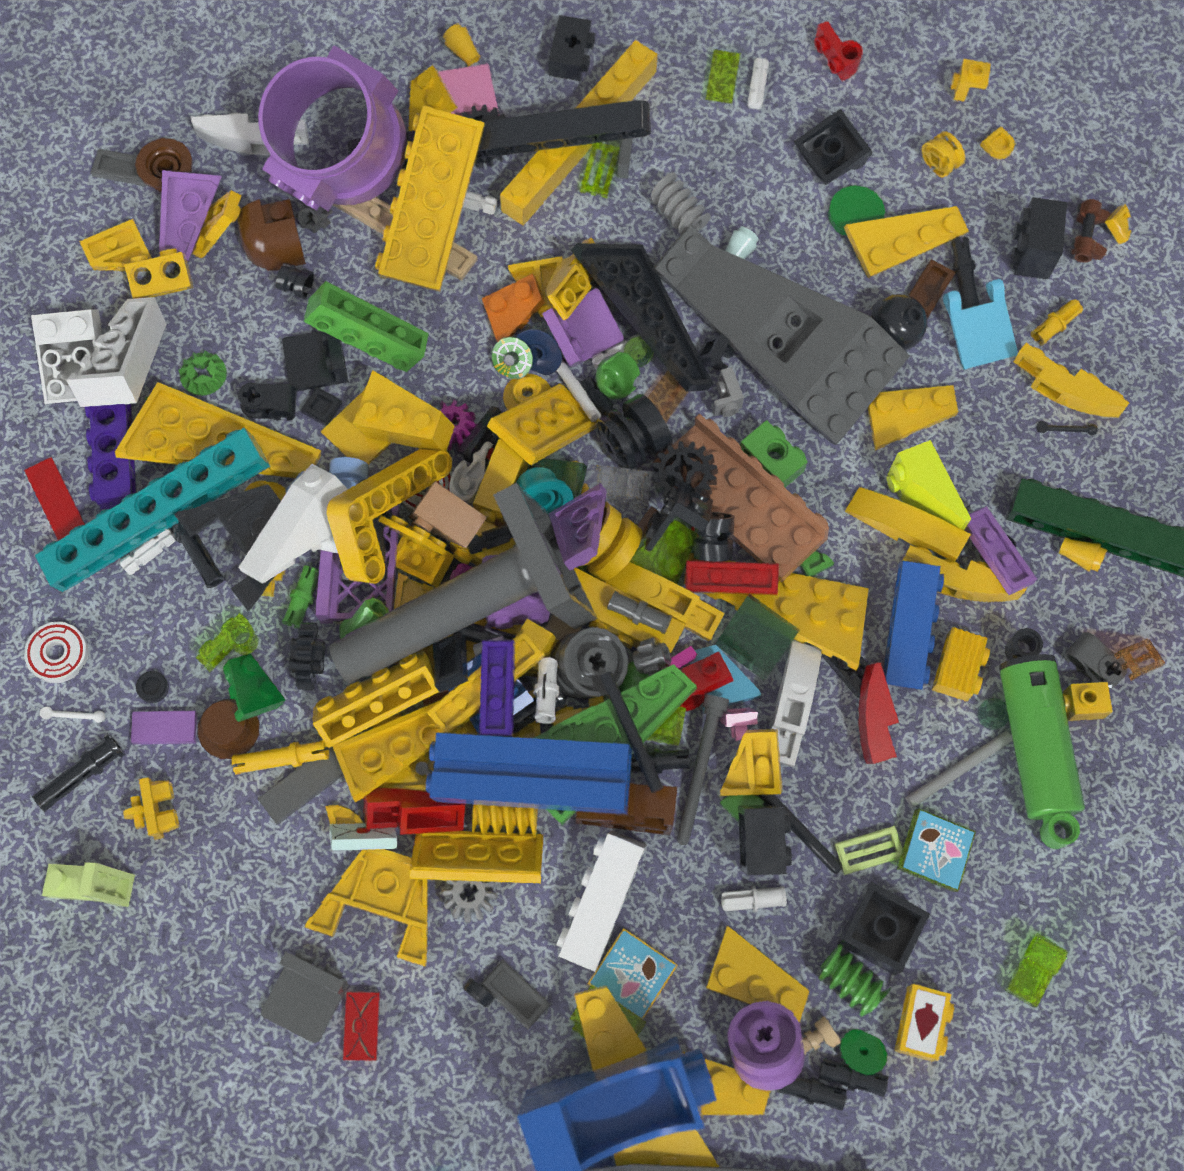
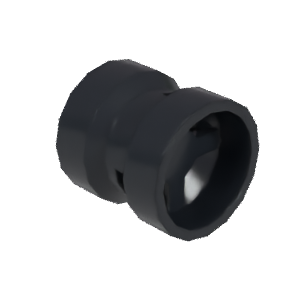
(294, 280)

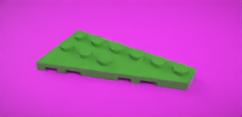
(648, 703)

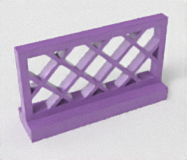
(330, 581)

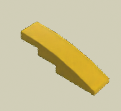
(908, 523)

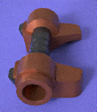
(1083, 246)

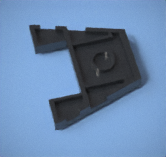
(244, 519)

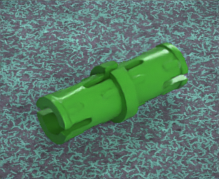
(301, 597)

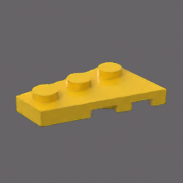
(752, 977)

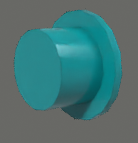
(545, 488)

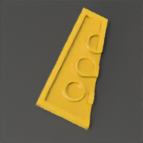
(897, 239)
(385, 750)

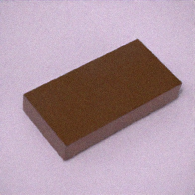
(932, 285)

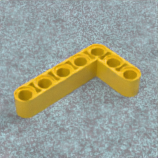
(354, 509)

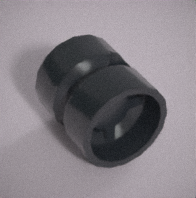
(714, 541)

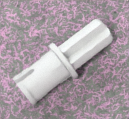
(753, 898)

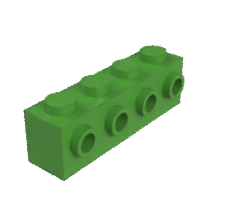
(365, 327)

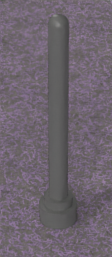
(714, 710)

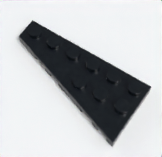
(639, 294)

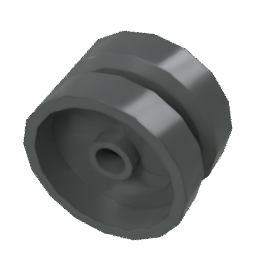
(584, 658)

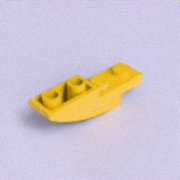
(569, 285)
(1078, 392)
(973, 583)
(668, 598)

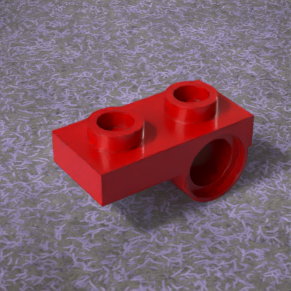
(842, 57)
(708, 676)

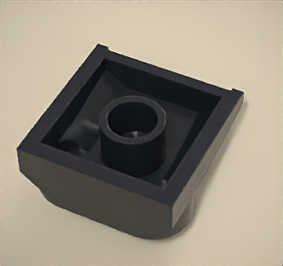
(833, 147)

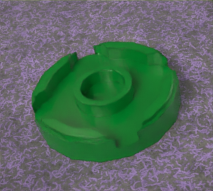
(854, 205)

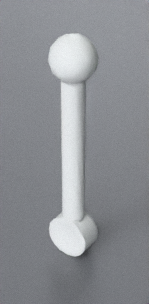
(47, 713)

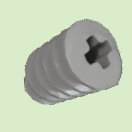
(677, 206)

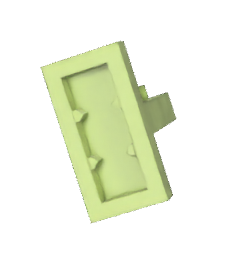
(88, 883)

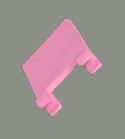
(470, 88)

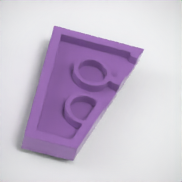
(184, 208)
(579, 526)

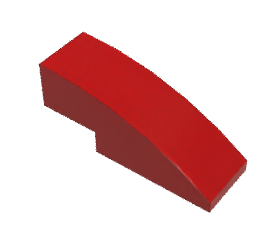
(875, 714)
(411, 812)

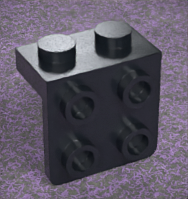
(685, 502)

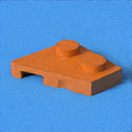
(513, 306)

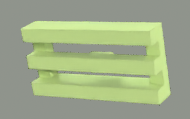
(844, 858)

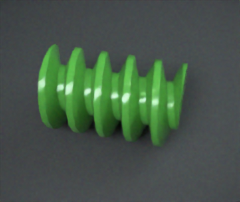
(852, 981)

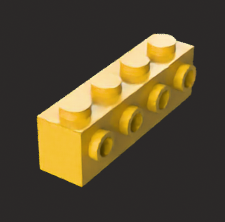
(374, 699)

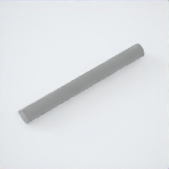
(959, 769)

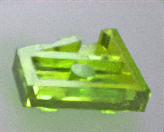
(669, 553)

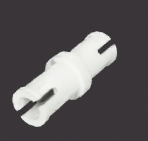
(546, 690)

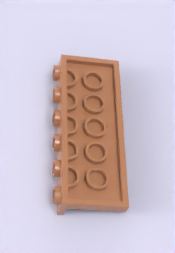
(768, 518)

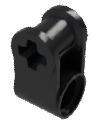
(270, 401)

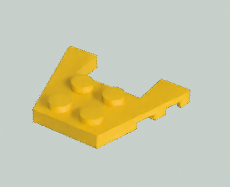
(380, 885)

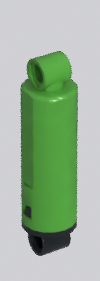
(1041, 738)

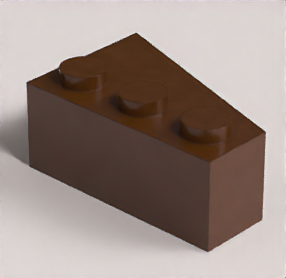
(646, 812)

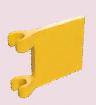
(349, 438)

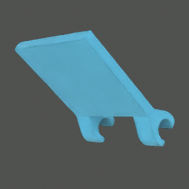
(982, 331)

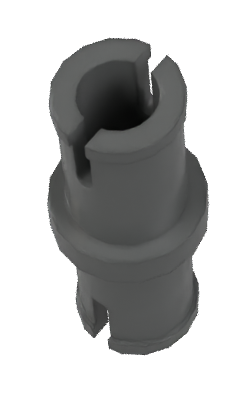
(639, 612)

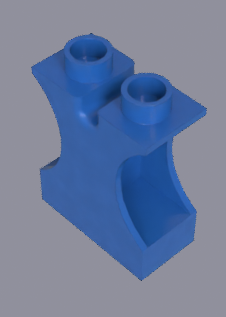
(615, 1107)

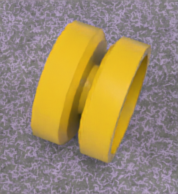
(616, 546)

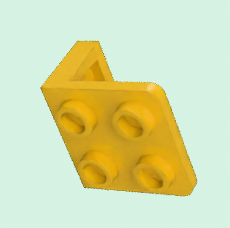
(418, 553)

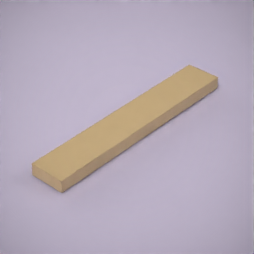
(377, 215)

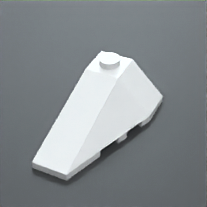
(295, 525)

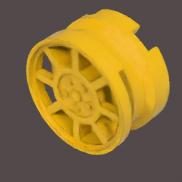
(943, 154)

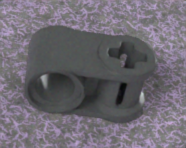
(1094, 659)

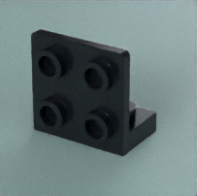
(314, 360)

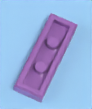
(999, 551)

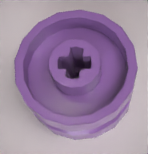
(766, 1045)

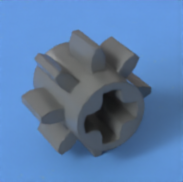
(311, 218)
(651, 657)

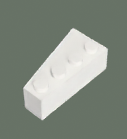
(122, 356)
(601, 900)

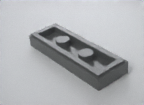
(301, 787)

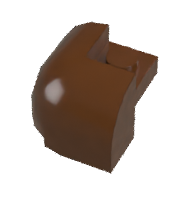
(270, 234)

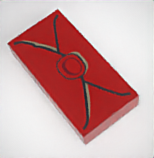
(361, 1026)

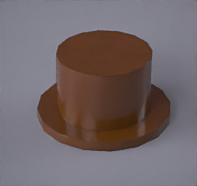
(161, 155)
(222, 734)

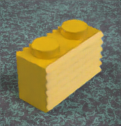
(960, 664)

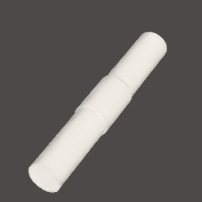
(578, 392)

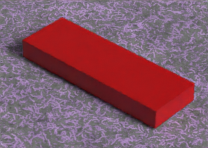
(54, 497)
(732, 577)

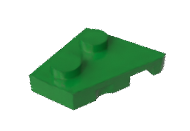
(250, 687)

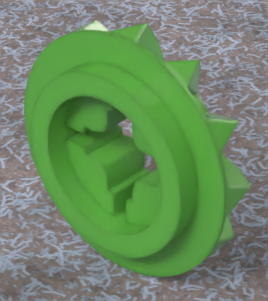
(204, 384)

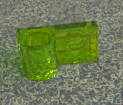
(215, 650)
(1035, 970)

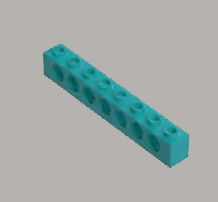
(143, 526)

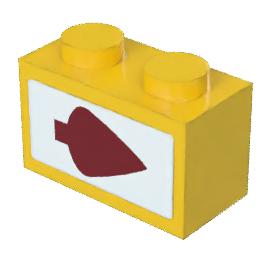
(924, 1023)

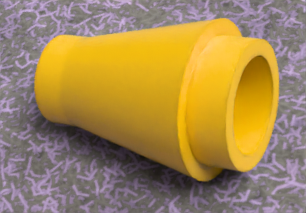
(459, 42)
(1083, 553)

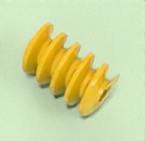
(504, 816)

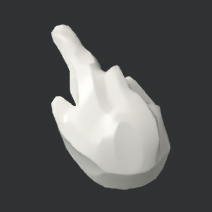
(467, 480)

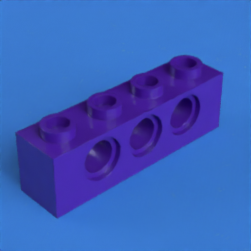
(101, 463)

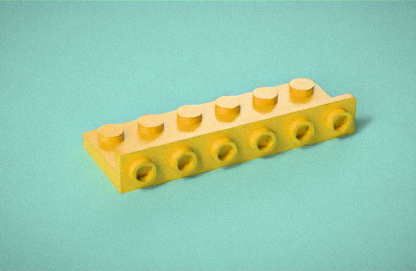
(430, 198)

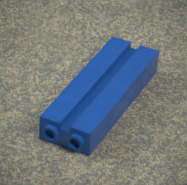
(530, 773)

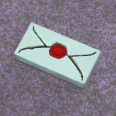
(359, 838)

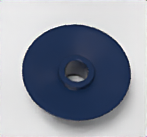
(550, 356)

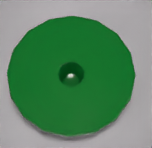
(863, 1052)

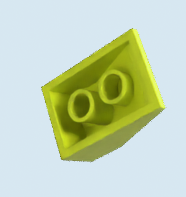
(925, 484)

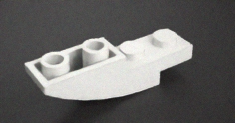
(238, 133)
(795, 699)

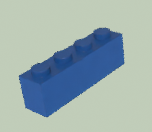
(911, 624)

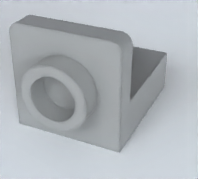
(730, 394)

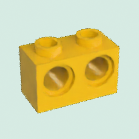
(159, 283)

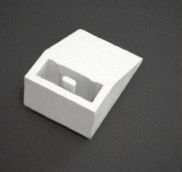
(60, 345)

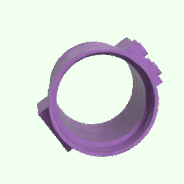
(370, 165)

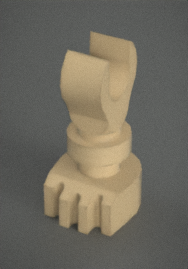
(823, 1032)

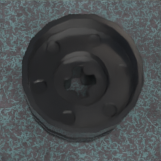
(635, 433)

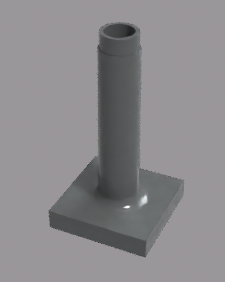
(524, 569)

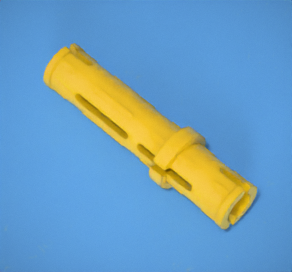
(293, 755)

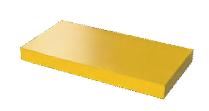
(542, 424)
(477, 857)

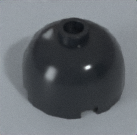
(901, 318)

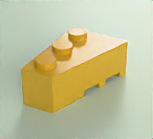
(400, 417)

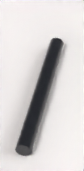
(631, 732)

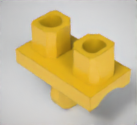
(156, 821)

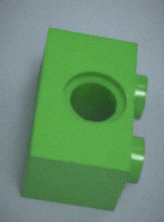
(772, 439)

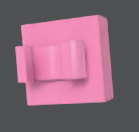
(738, 720)

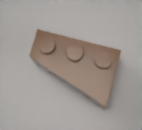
(446, 516)

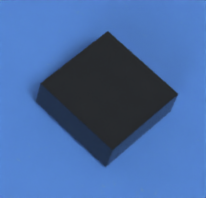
(321, 406)

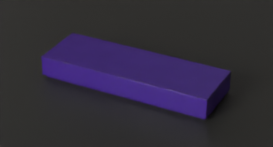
(497, 688)

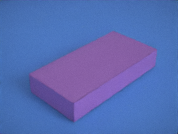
(164, 727)

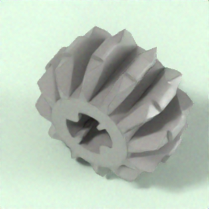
(466, 906)

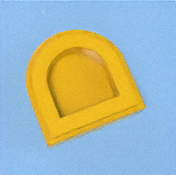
(999, 144)

